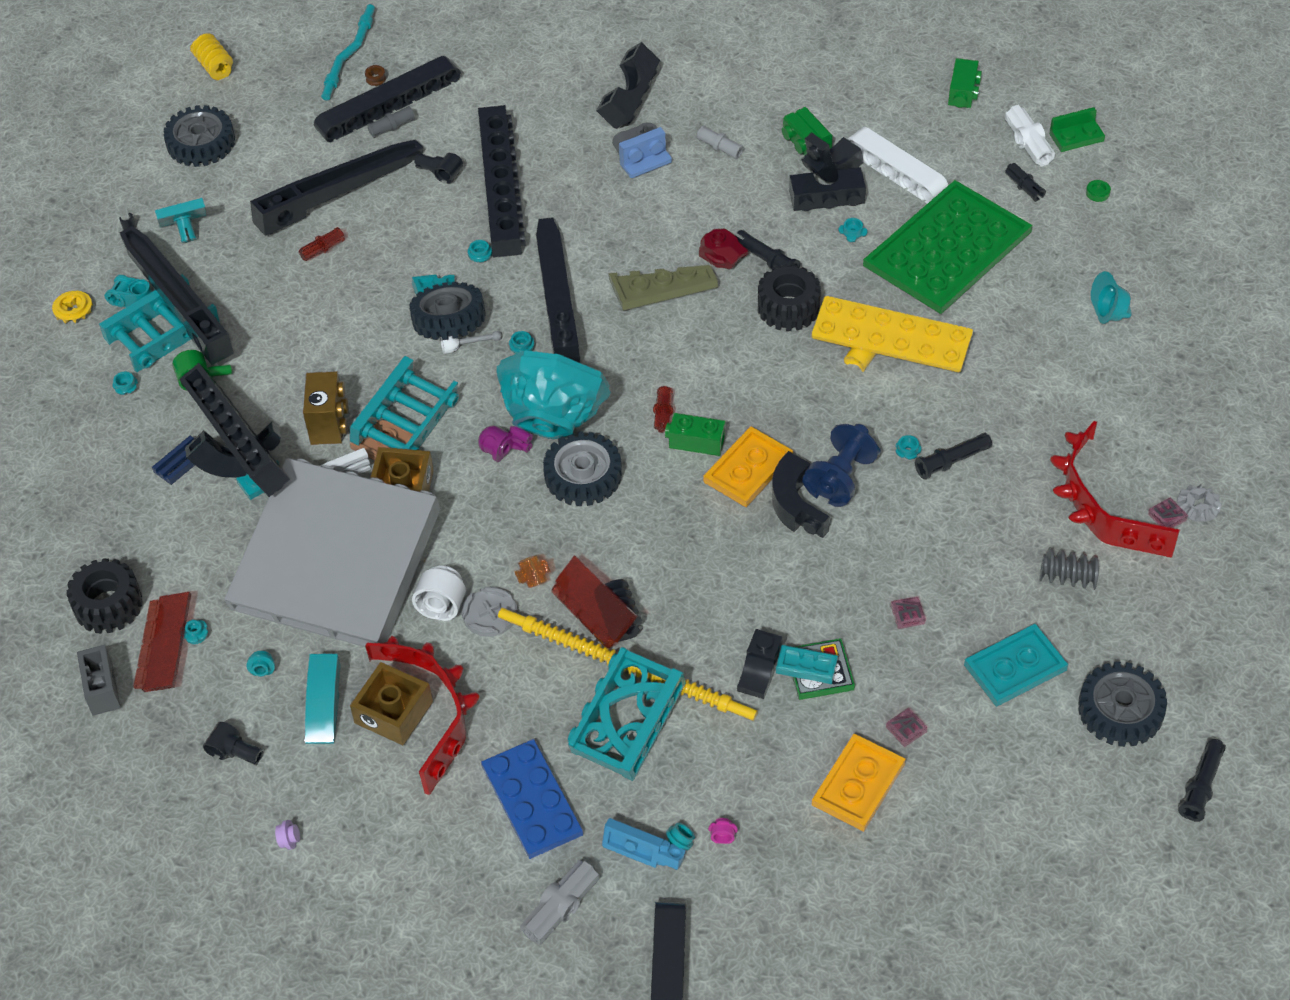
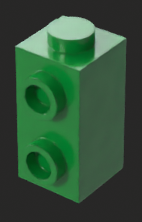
(963, 83)
(696, 434)

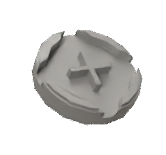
(482, 610)

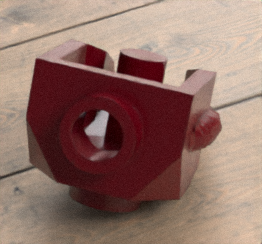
(721, 248)

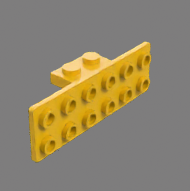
(892, 333)

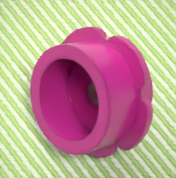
(722, 831)

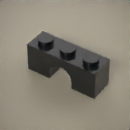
(810, 194)

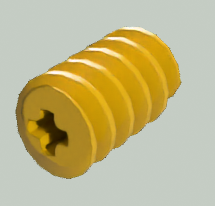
(212, 56)

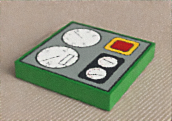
(842, 678)

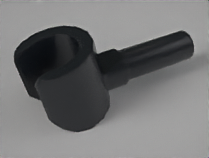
(128, 223)

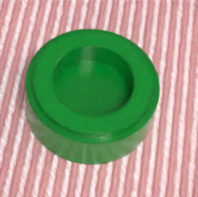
(1098, 190)

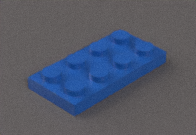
(531, 799)

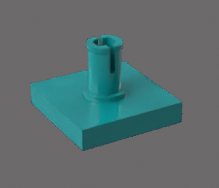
(182, 215)

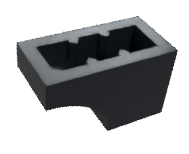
(760, 663)

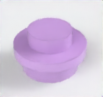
(287, 835)

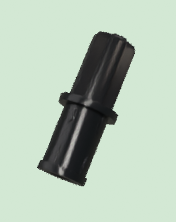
(1025, 182)

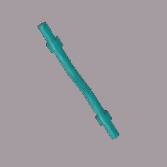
(332, 79)

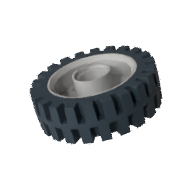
(582, 468)

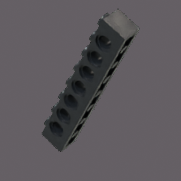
(500, 182)
(234, 430)

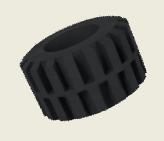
(789, 312)
(107, 612)

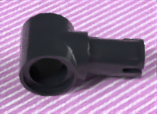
(443, 168)
(226, 741)

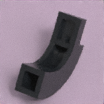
(826, 161)
(218, 459)
(788, 504)

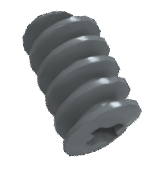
(1070, 568)

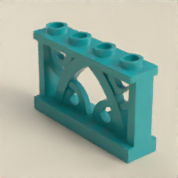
(634, 750)

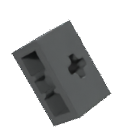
(98, 680)

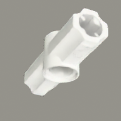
(1029, 135)

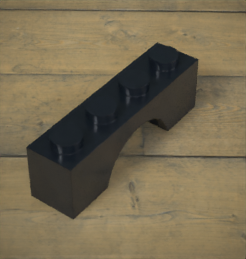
(620, 104)

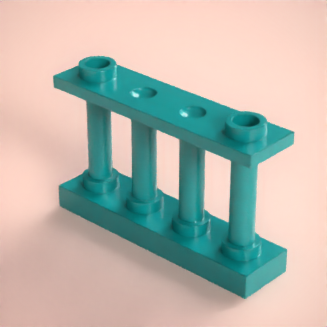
(137, 316)
(392, 392)

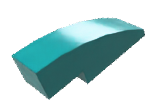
(322, 698)

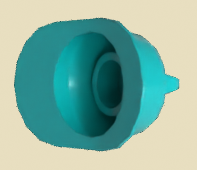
(1109, 299)

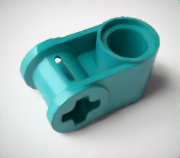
(127, 291)

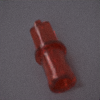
(321, 244)
(663, 408)

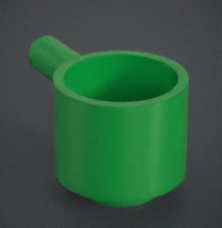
(188, 359)

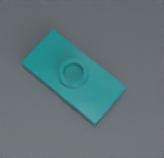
(806, 664)

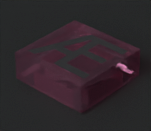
(1168, 513)
(908, 612)
(906, 727)

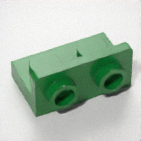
(1076, 130)

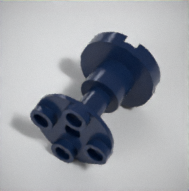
(832, 477)

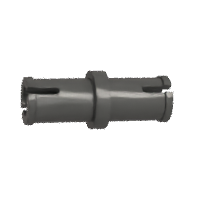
(391, 121)

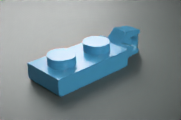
(641, 845)

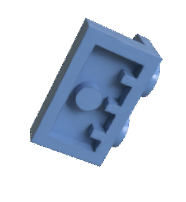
(644, 153)

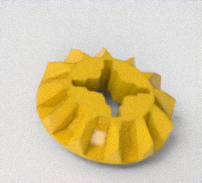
(68, 300)

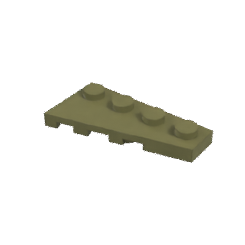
(645, 289)

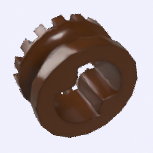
(377, 80)

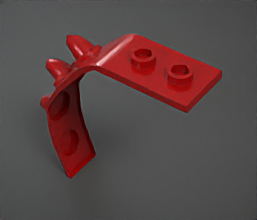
(1108, 528)
(455, 736)

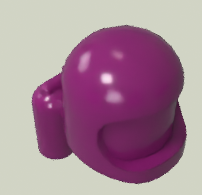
(499, 442)

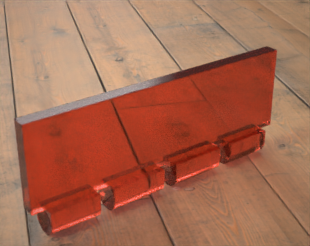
(593, 603)
(162, 642)

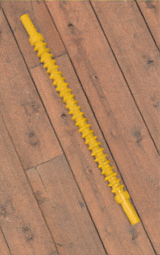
(529, 625)

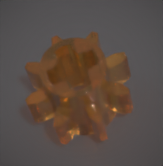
(532, 571)

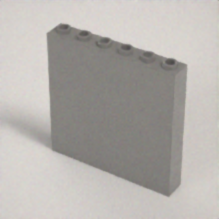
(334, 554)

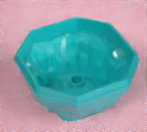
(550, 392)

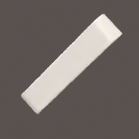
(898, 165)

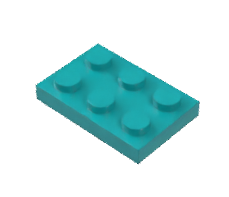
(1015, 665)

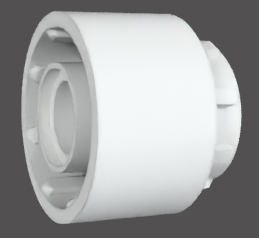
(439, 593)

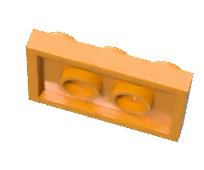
(746, 466)
(858, 782)

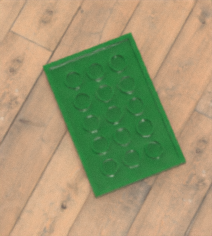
(947, 246)

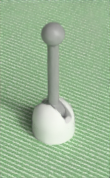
(452, 345)

